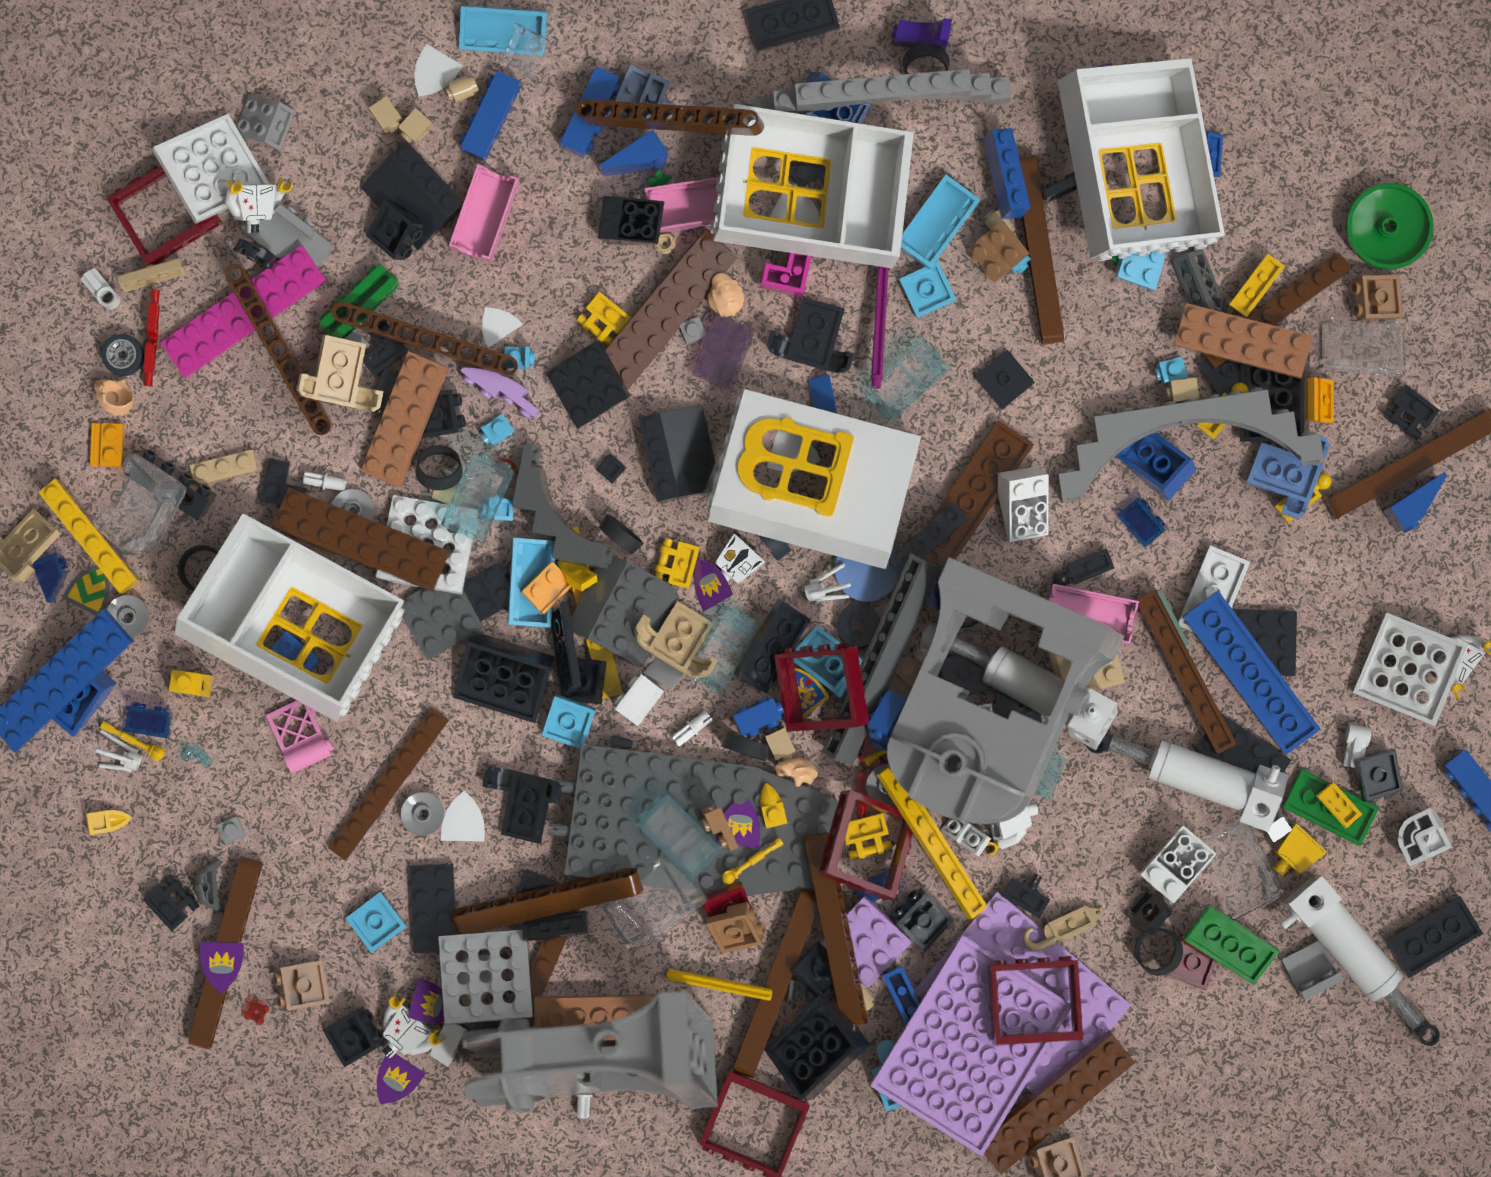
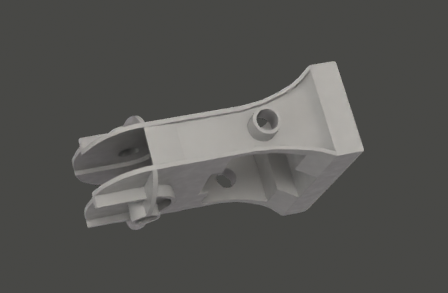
(964, 756)
(662, 1043)

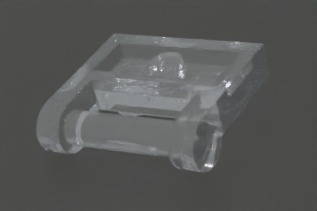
(530, 54)

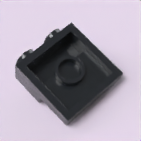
(395, 231)
(446, 415)
(488, 591)
(921, 918)
(354, 1036)

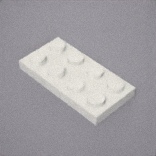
(1217, 572)

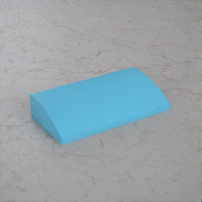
(492, 27)
(938, 221)
(527, 561)

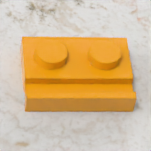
(1320, 400)
(107, 445)
(546, 588)

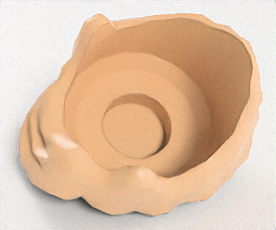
(725, 295)
(114, 396)
(799, 768)

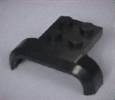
(813, 338)
(526, 801)

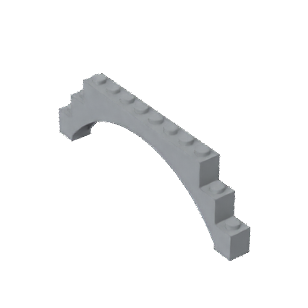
(918, 86)
(1243, 410)

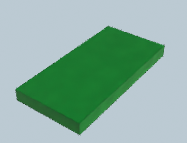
(1304, 803)
(1231, 944)

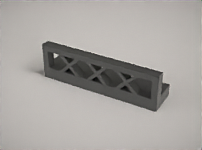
(1193, 283)

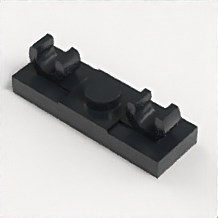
(556, 926)

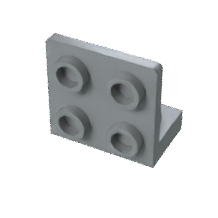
(265, 121)
(1311, 970)

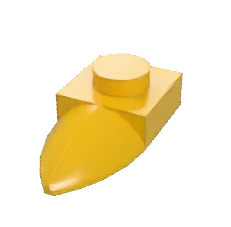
(577, 575)
(772, 807)
(106, 821)

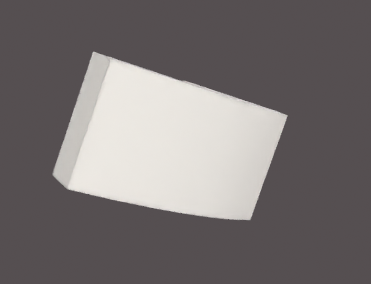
(966, 835)
(449, 1047)

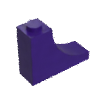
(914, 33)

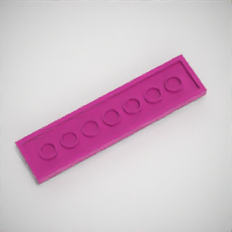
(227, 321)

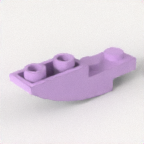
(495, 384)

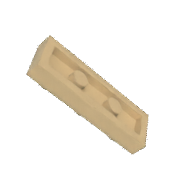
(151, 274)
(224, 467)

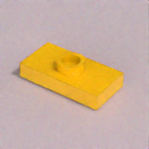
(1338, 805)

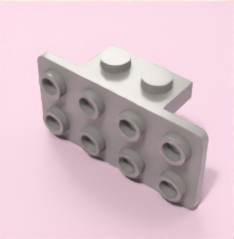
(288, 232)

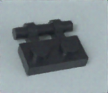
(1416, 407)
(166, 907)

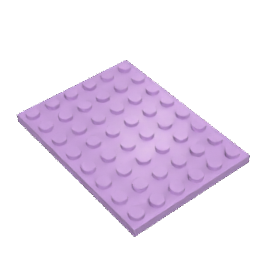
(1001, 933)
(946, 1055)

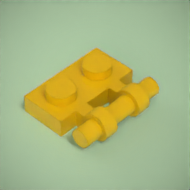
(607, 313)
(683, 563)
(866, 829)

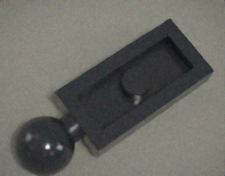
(1084, 568)

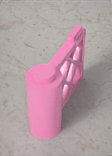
(302, 752)

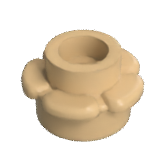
(666, 237)

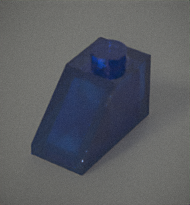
(51, 575)

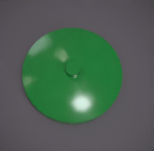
(1389, 226)

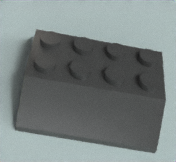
(616, 605)

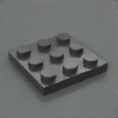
(439, 620)

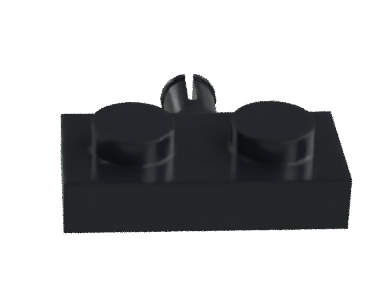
(1026, 895)

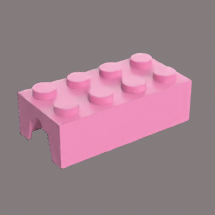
(686, 204)
(484, 214)
(1106, 609)

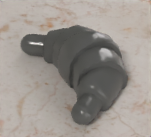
(207, 888)

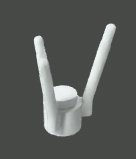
(817, 591)
(130, 760)

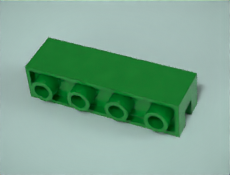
(364, 294)

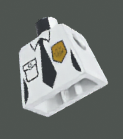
(738, 560)

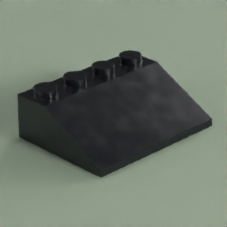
(414, 189)
(1284, 394)
(679, 453)
(503, 676)
(816, 1048)

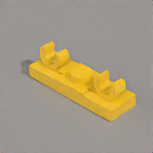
(1256, 285)

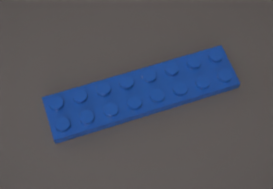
(1251, 672)
(62, 679)

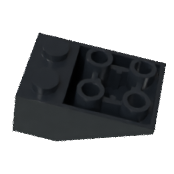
(630, 221)

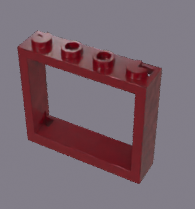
(136, 186)
(790, 693)
(836, 840)
(1075, 1001)
(748, 1162)

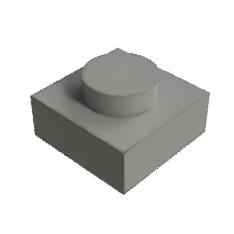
(693, 330)
(231, 830)

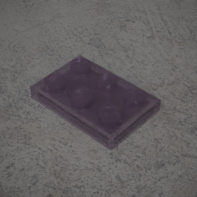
(723, 352)

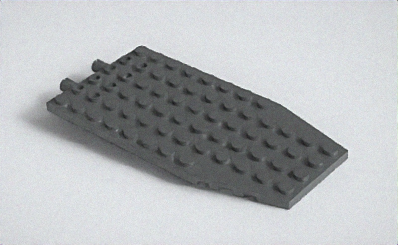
(620, 784)

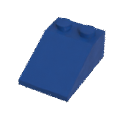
(850, 113)
(639, 156)
(1158, 464)
(1411, 508)
(85, 704)

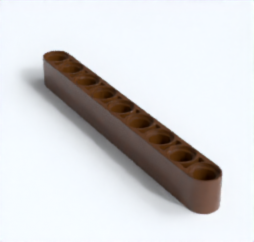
(676, 123)
(1040, 256)
(416, 332)
(270, 342)
(1410, 465)
(547, 901)
(230, 931)
(837, 935)
(778, 981)

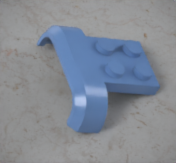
(1283, 475)

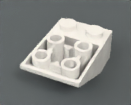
(1024, 502)
(639, 699)
(1177, 864)

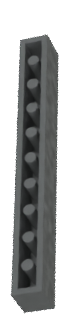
(885, 651)

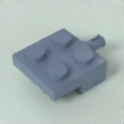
(642, 88)

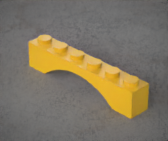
(88, 536)

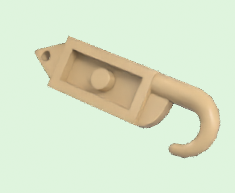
(1064, 928)

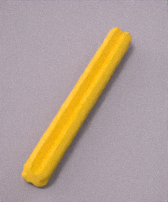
(719, 984)

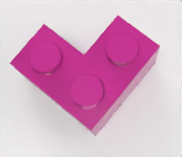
(787, 279)

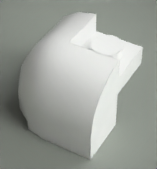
(1423, 837)

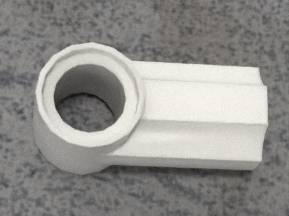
(100, 288)
(1357, 740)

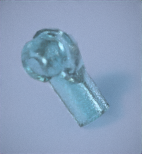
(196, 753)

